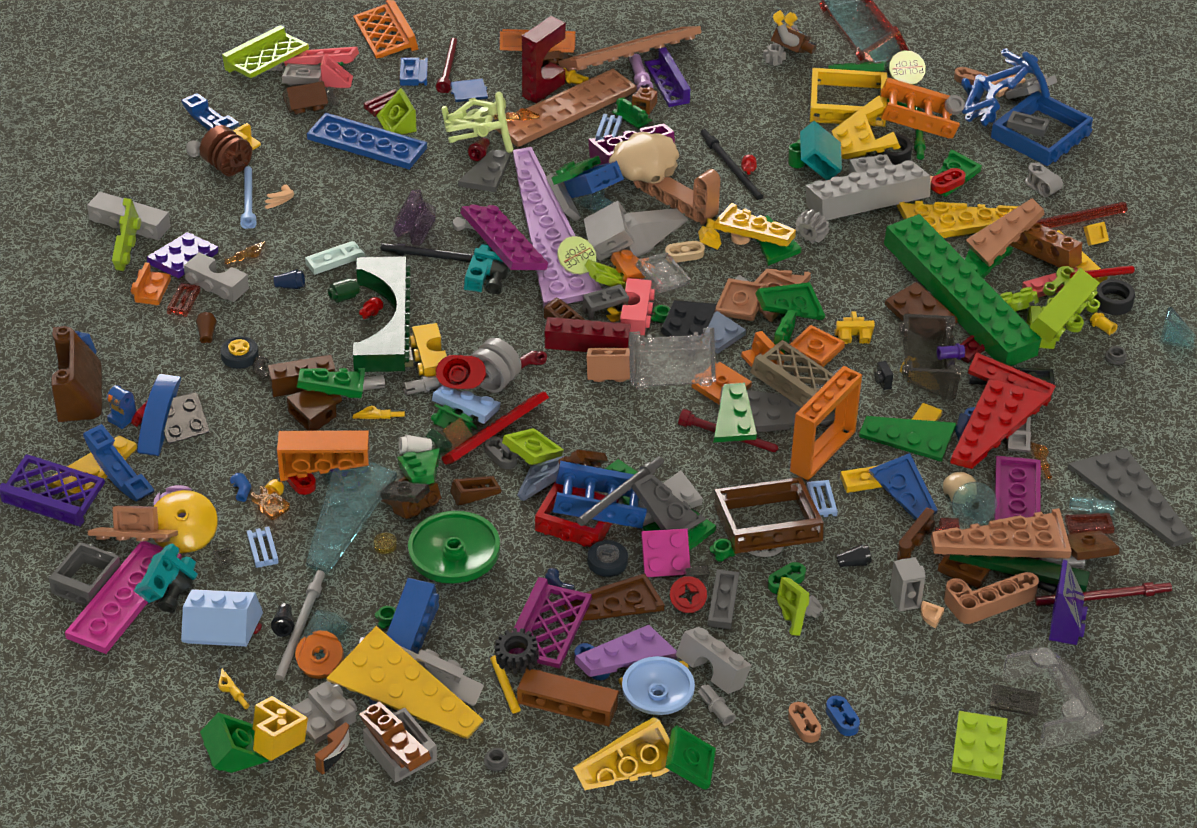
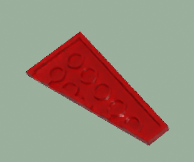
(996, 416)

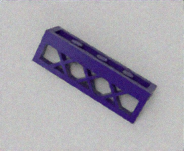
(674, 79)

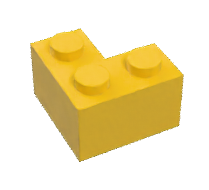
(277, 728)

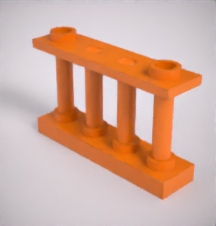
(512, 41)
(921, 98)

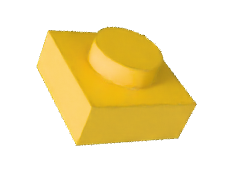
(1096, 233)

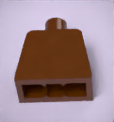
(313, 408)

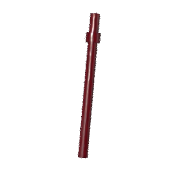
(1145, 589)

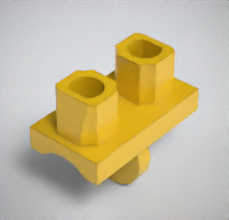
(854, 326)

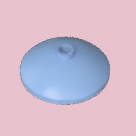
(658, 677)

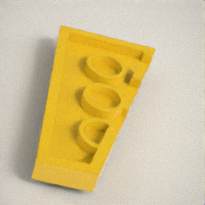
(748, 225)

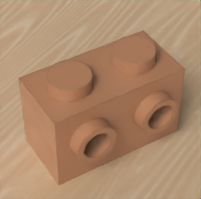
(608, 364)

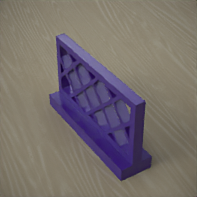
(43, 502)

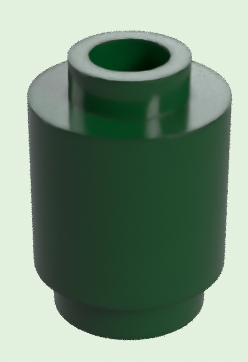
(343, 290)

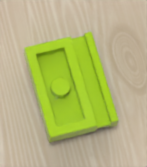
(604, 274)

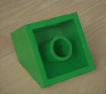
(230, 743)

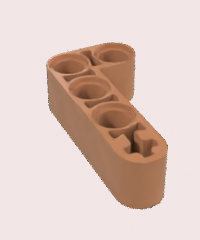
(990, 600)

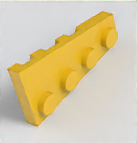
(89, 465)

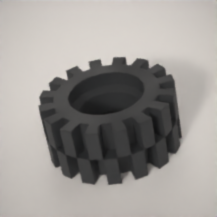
(516, 661)

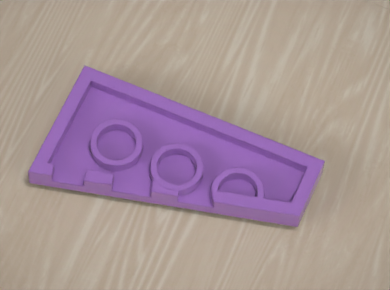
(624, 652)

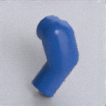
(243, 484)

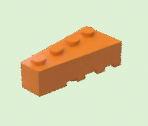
(321, 451)

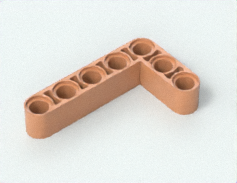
(696, 203)

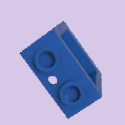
(594, 179)

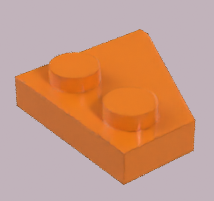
(625, 264)

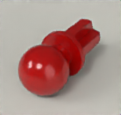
(749, 164)
(371, 307)

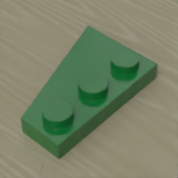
(791, 297)
(785, 328)

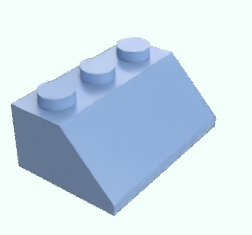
(220, 617)

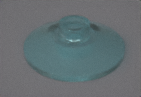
(969, 494)

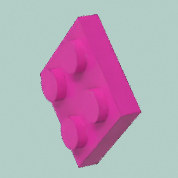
(665, 552)

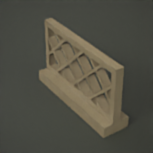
(779, 379)

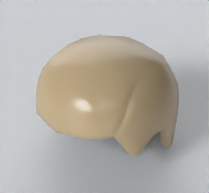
(955, 481)

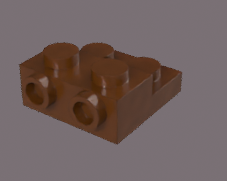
(410, 509)

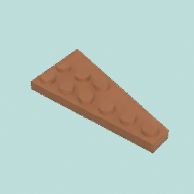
(1012, 537)

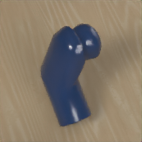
(961, 424)
(553, 579)

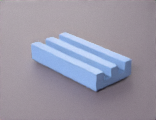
(610, 120)
(824, 510)
(258, 534)

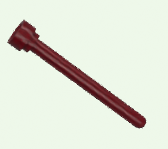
(444, 84)
(687, 418)

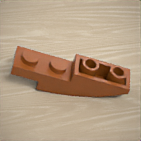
(393, 737)

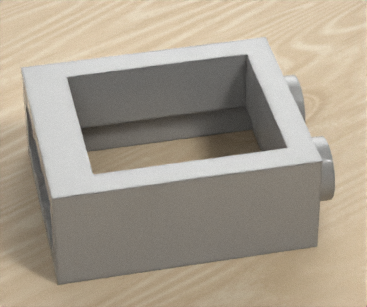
(389, 765)

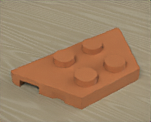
(774, 278)

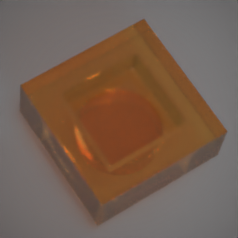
(457, 432)

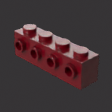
(584, 334)

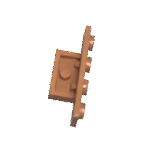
(134, 522)

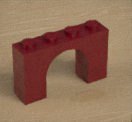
(536, 43)

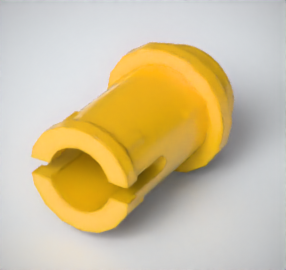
(1103, 323)

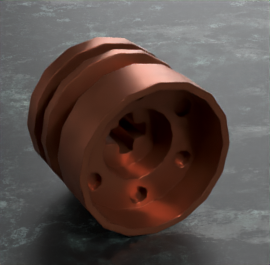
(225, 150)

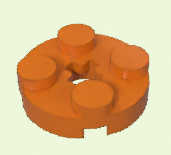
(313, 644)

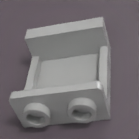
(608, 230)

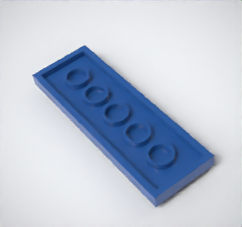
(367, 140)

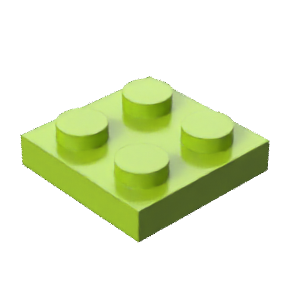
(532, 446)

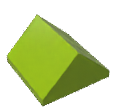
(398, 114)

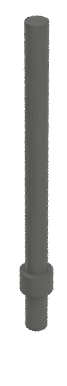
(646, 469)

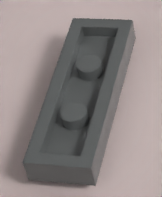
(723, 599)

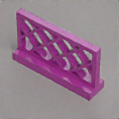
(537, 604)

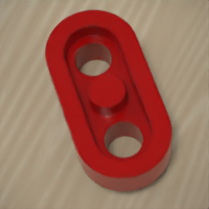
(947, 180)
(303, 485)

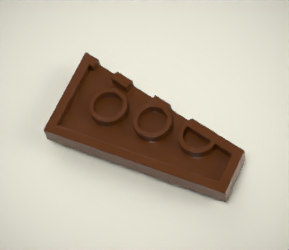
(621, 598)

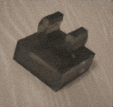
(700, 572)

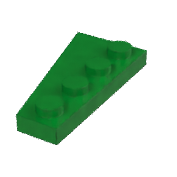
(911, 435)

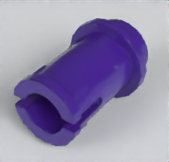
(949, 352)

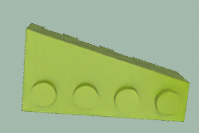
(1065, 305)

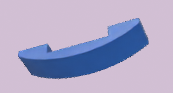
(199, 110)
(156, 414)
(114, 465)

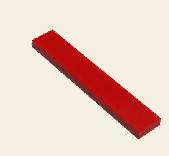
(494, 428)

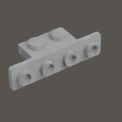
(449, 674)

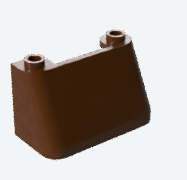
(78, 380)

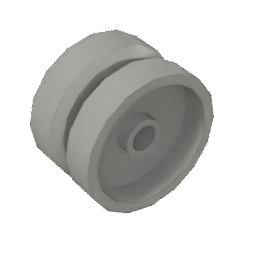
(501, 364)

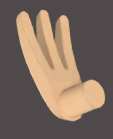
(279, 197)

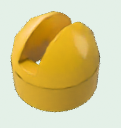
(275, 486)

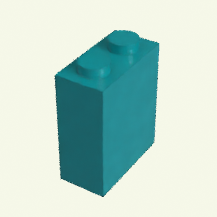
(821, 151)

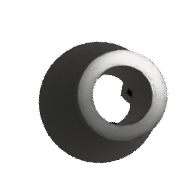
(855, 556)
(283, 620)

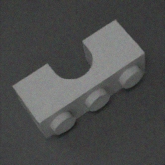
(203, 273)
(728, 667)

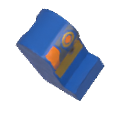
(122, 406)

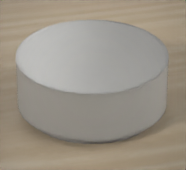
(954, 104)

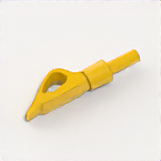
(372, 412)
(231, 687)

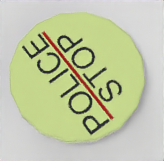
(907, 67)
(574, 253)

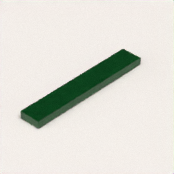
(1044, 570)

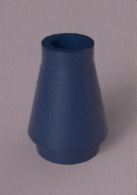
(292, 279)

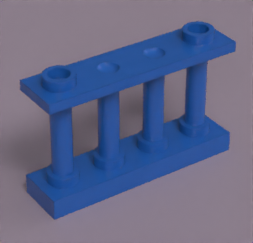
(594, 480)

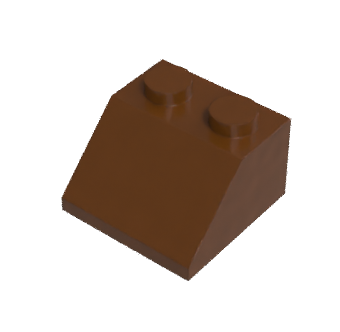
(305, 97)

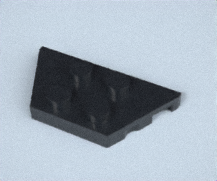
(687, 318)

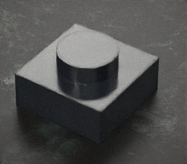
(884, 375)

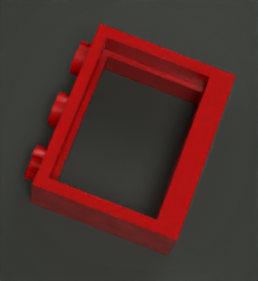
(566, 529)

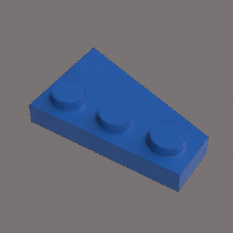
(904, 484)

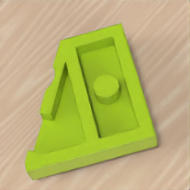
(793, 602)

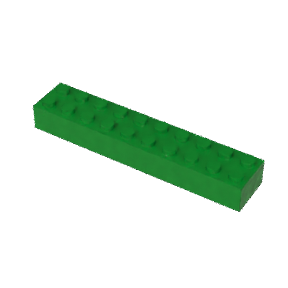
(962, 291)

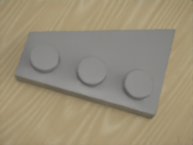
(682, 489)

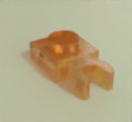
(270, 505)

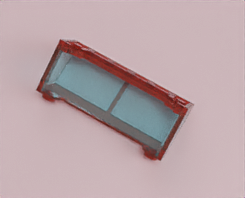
(866, 29)

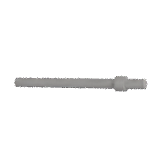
(313, 592)

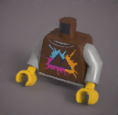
(790, 36)

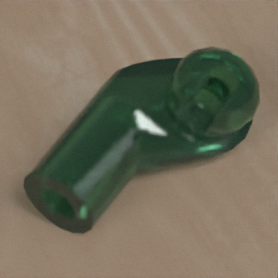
(440, 441)

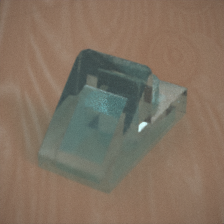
(595, 201)

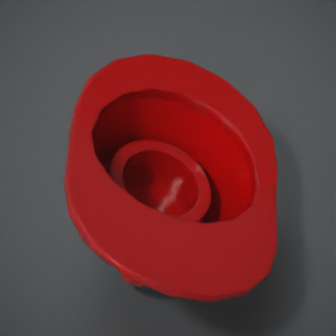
(460, 371)

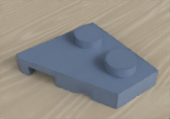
(726, 331)

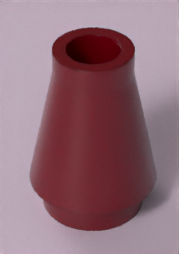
(478, 149)

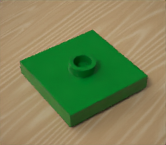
(690, 757)

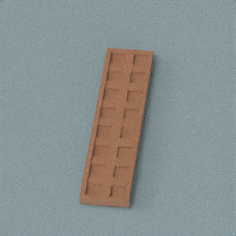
(629, 48)
(570, 106)

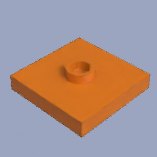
(818, 345)
(724, 375)

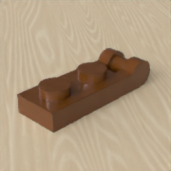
(587, 458)
(916, 534)

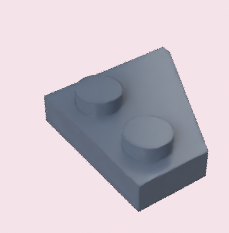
(538, 478)

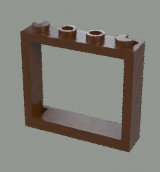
(775, 534)

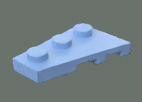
(482, 407)

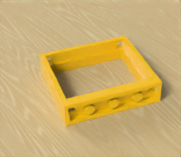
(839, 113)

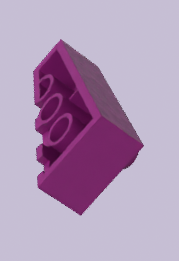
(605, 147)

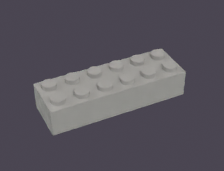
(868, 190)

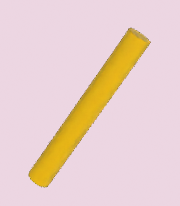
(506, 686)

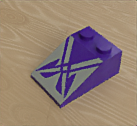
(1068, 608)

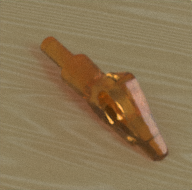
(521, 114)
(252, 251)
(1041, 454)

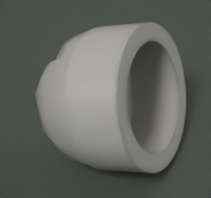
(192, 148)

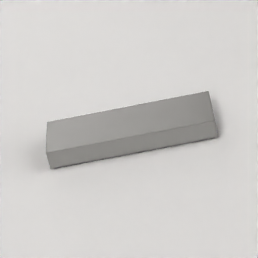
(564, 199)

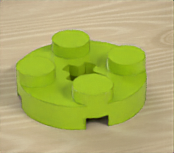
(1021, 299)

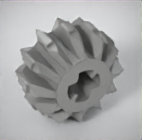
(812, 226)

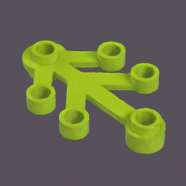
(1063, 276)

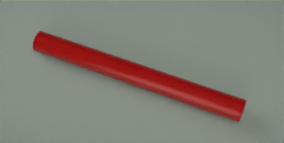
(1109, 271)

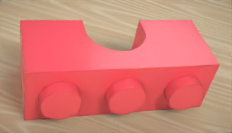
(638, 305)

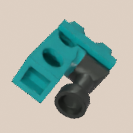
(485, 264)
(165, 572)

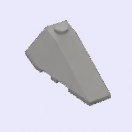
(651, 228)

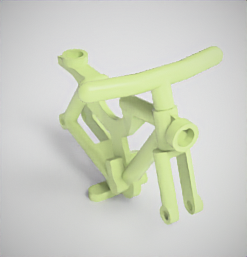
(482, 125)

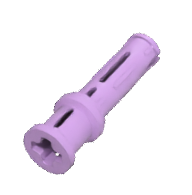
(641, 77)

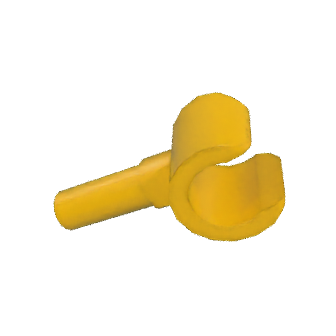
(614, 315)

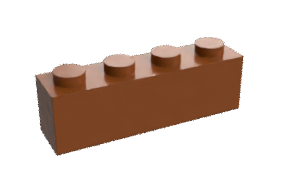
(568, 697)

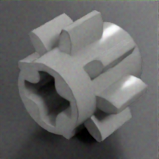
(774, 54)

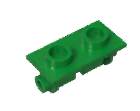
(631, 114)
(447, 415)

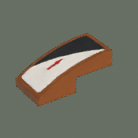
(337, 744)

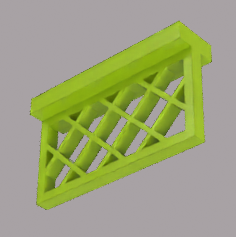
(255, 50)

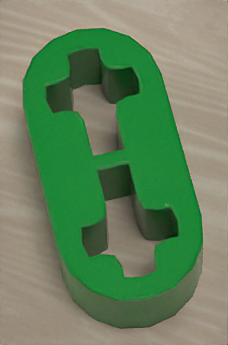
(785, 571)

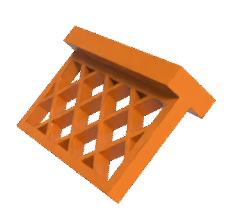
(398, 24)

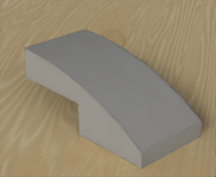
(1020, 439)

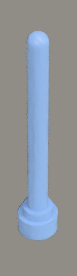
(248, 219)

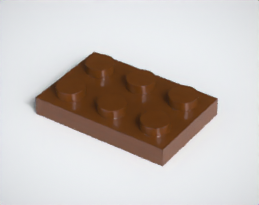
(916, 300)

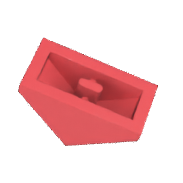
(334, 74)

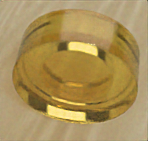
(385, 543)

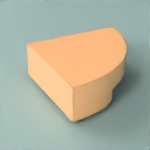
(931, 613)

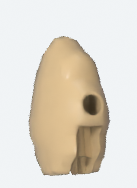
(646, 157)

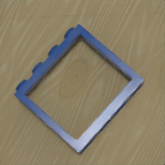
(1079, 121)

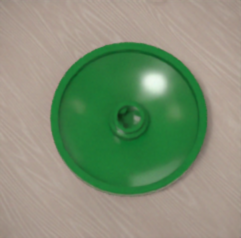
(454, 547)

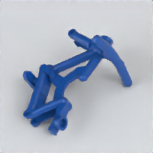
(1021, 67)

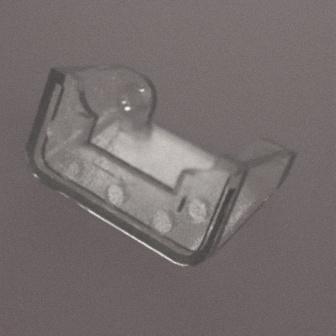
(673, 359)

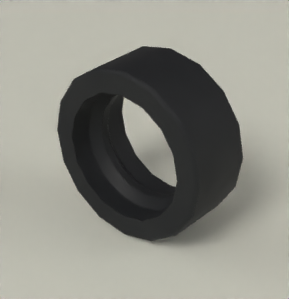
(899, 157)
(1119, 287)

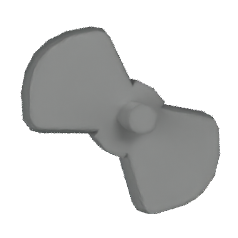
(460, 224)

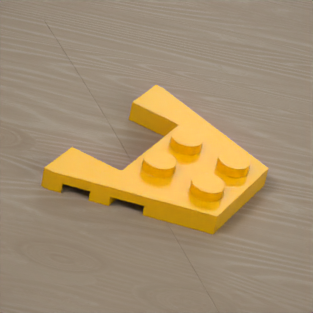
(857, 135)

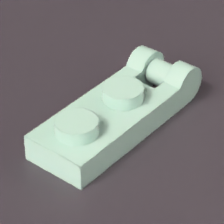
(334, 257)

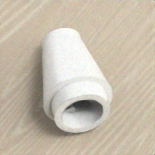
(414, 444)

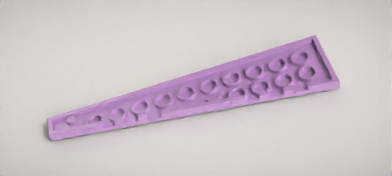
(546, 231)

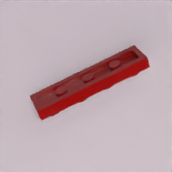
(988, 368)

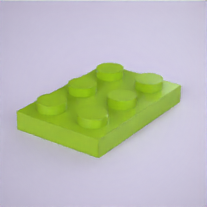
(979, 745)

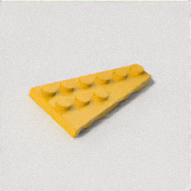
(954, 218)
(397, 680)

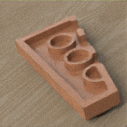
(1000, 234)

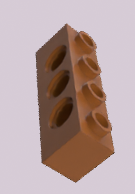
(1050, 246)

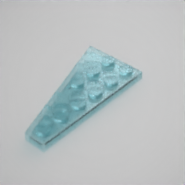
(346, 507)

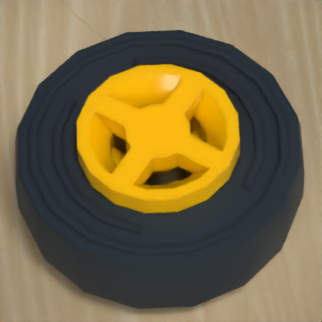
(239, 352)

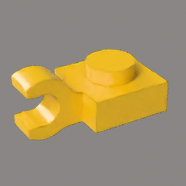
(709, 235)

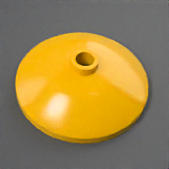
(195, 528)

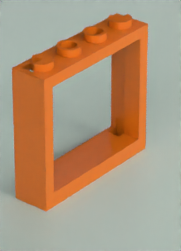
(840, 393)

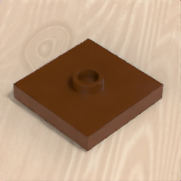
(1091, 545)

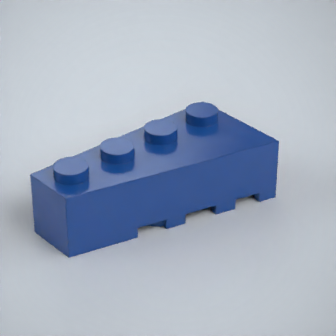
(414, 614)

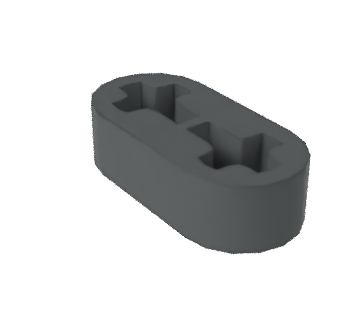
(497, 454)

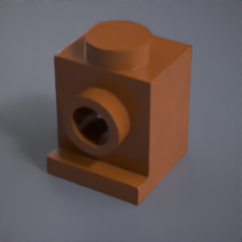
(645, 95)

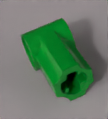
(794, 155)

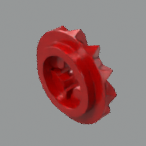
(694, 586)

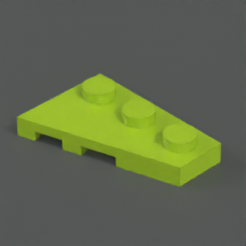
(128, 227)

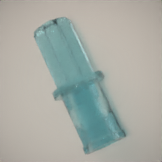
(1092, 505)

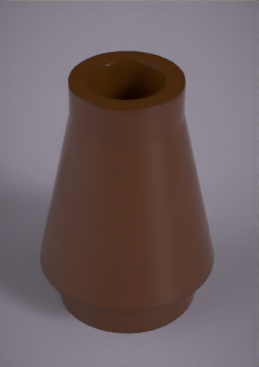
(206, 325)

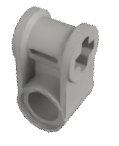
(1043, 181)

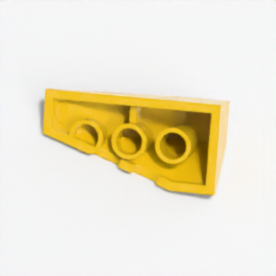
(632, 755)

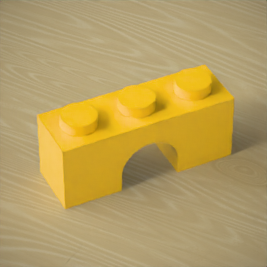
(427, 345)

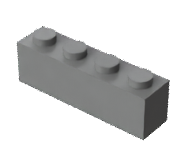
(108, 209)

